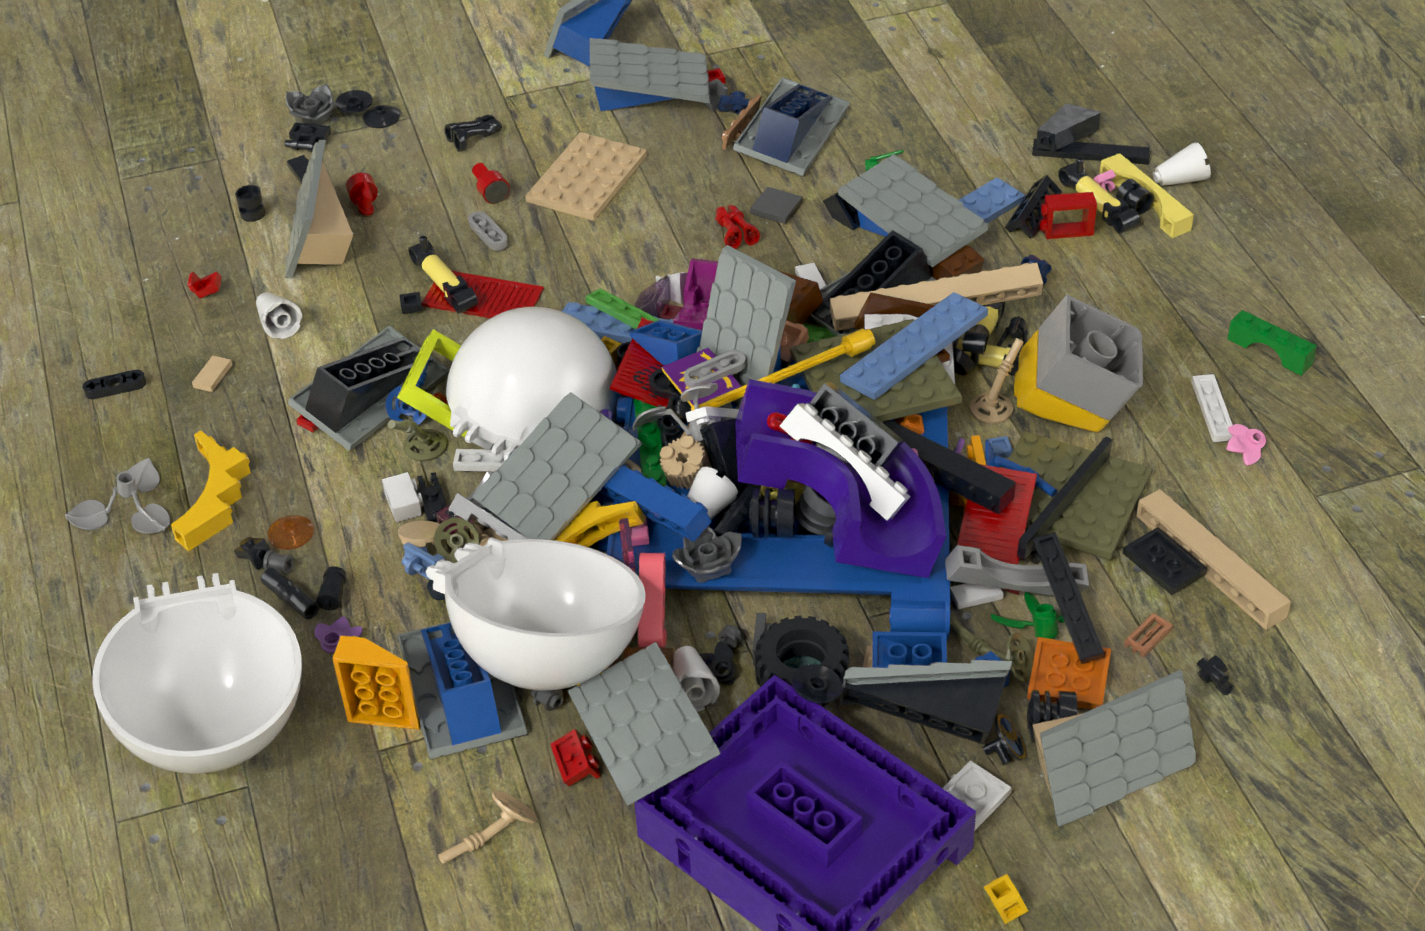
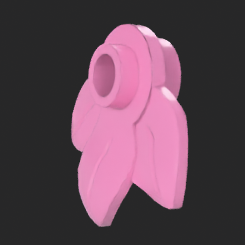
(1244, 443)

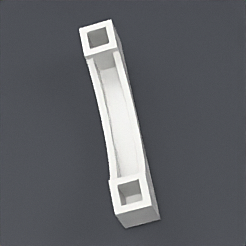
(885, 494)

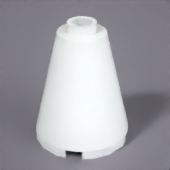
(1183, 167)
(278, 315)
(712, 491)
(695, 677)

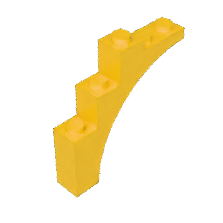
(222, 489)
(598, 522)

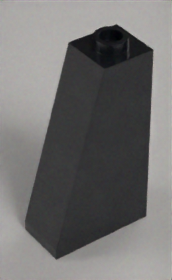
(1067, 126)

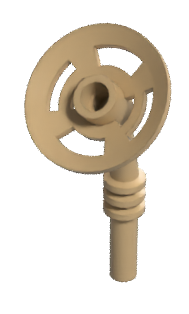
(991, 400)
(511, 811)

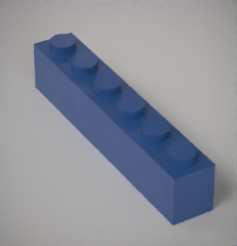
(658, 502)

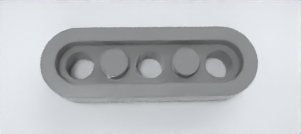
(488, 231)
(726, 364)

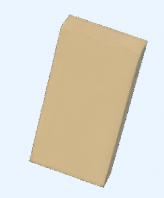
(212, 373)

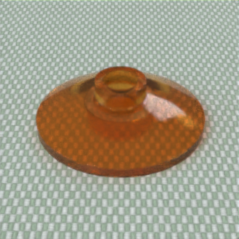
(290, 532)

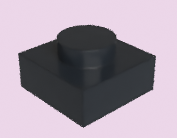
(410, 302)

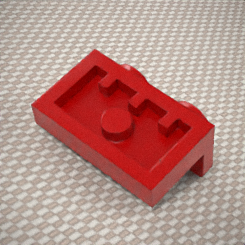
(575, 757)

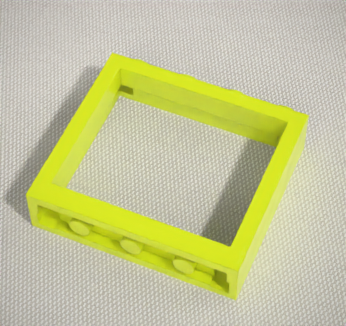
(419, 398)

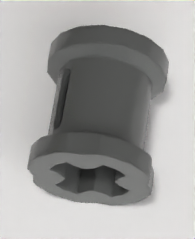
(278, 561)

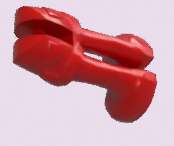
(734, 235)

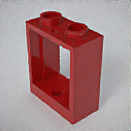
(1065, 202)

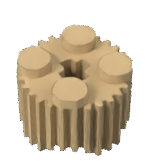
(683, 461)

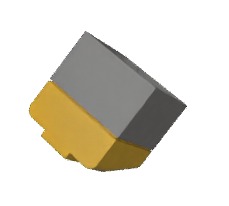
(1079, 366)

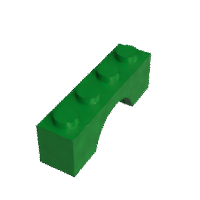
(1293, 351)

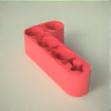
(652, 622)

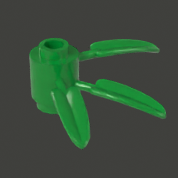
(1044, 618)

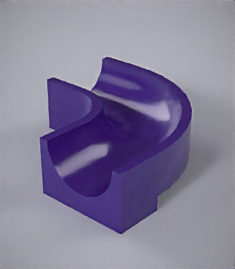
(860, 534)

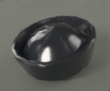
(962, 362)

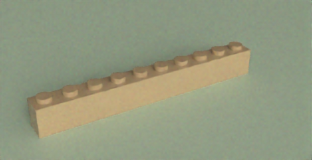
(980, 287)

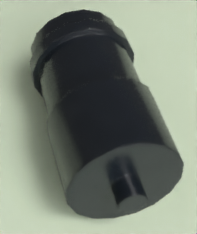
(331, 588)

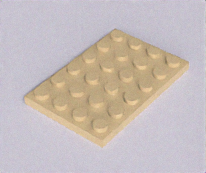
(586, 176)

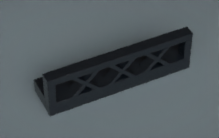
(1032, 201)

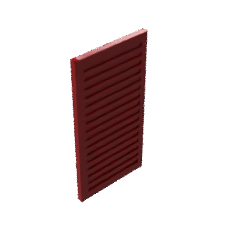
(492, 294)
(636, 360)
(999, 533)

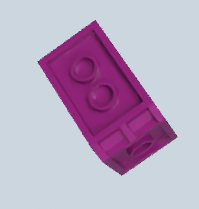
(697, 293)

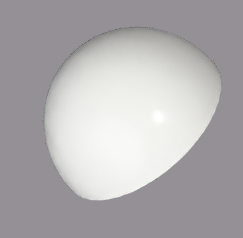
(520, 370)
(540, 609)
(198, 677)

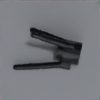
(1015, 330)

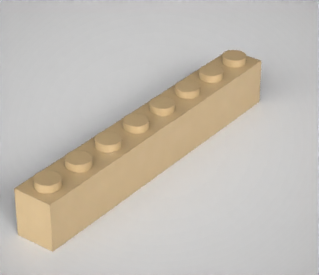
(1223, 565)

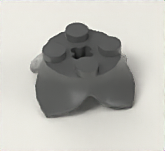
(312, 108)
(709, 554)

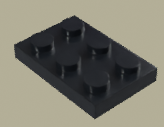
(1164, 560)

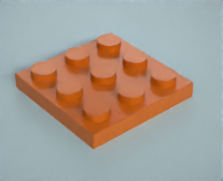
(1059, 669)

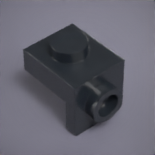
(254, 550)

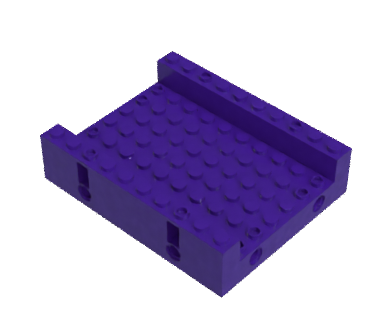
(804, 819)

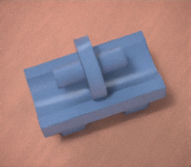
(418, 559)

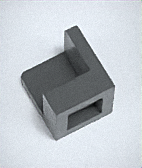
(716, 89)

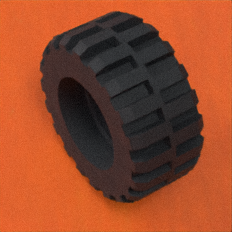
(799, 638)

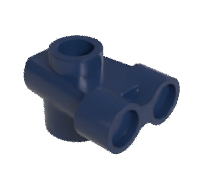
(734, 103)
(1044, 266)

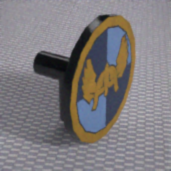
(1008, 741)

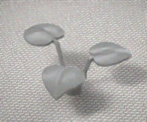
(689, 394)
(140, 477)

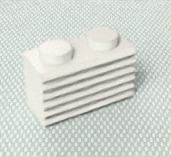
(402, 496)

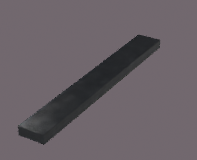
(1064, 497)

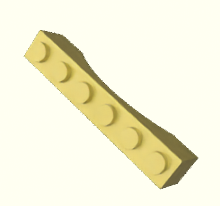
(1173, 216)

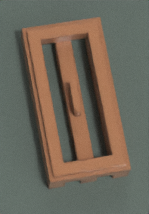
(1139, 646)

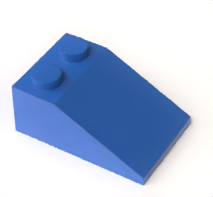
(667, 340)
(908, 648)

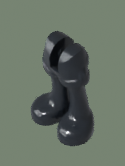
(462, 131)

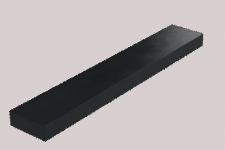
(1096, 152)
(1068, 598)

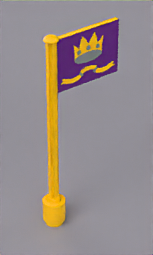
(730, 389)

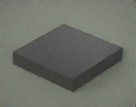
(776, 205)

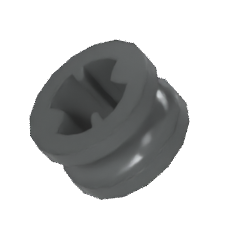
(730, 636)

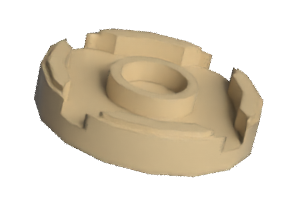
(418, 533)

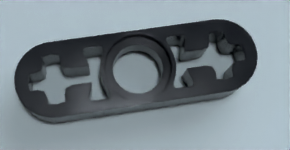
(95, 387)

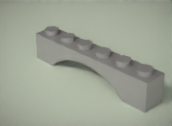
(975, 567)

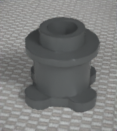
(550, 699)

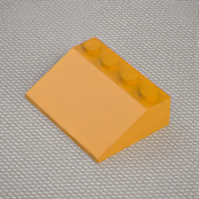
(374, 684)

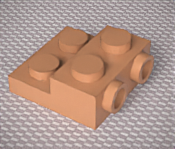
(792, 336)

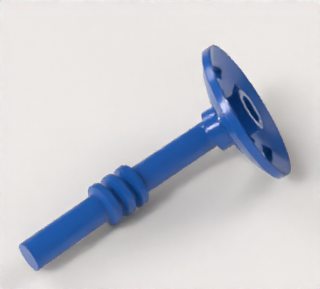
(404, 408)
(995, 461)

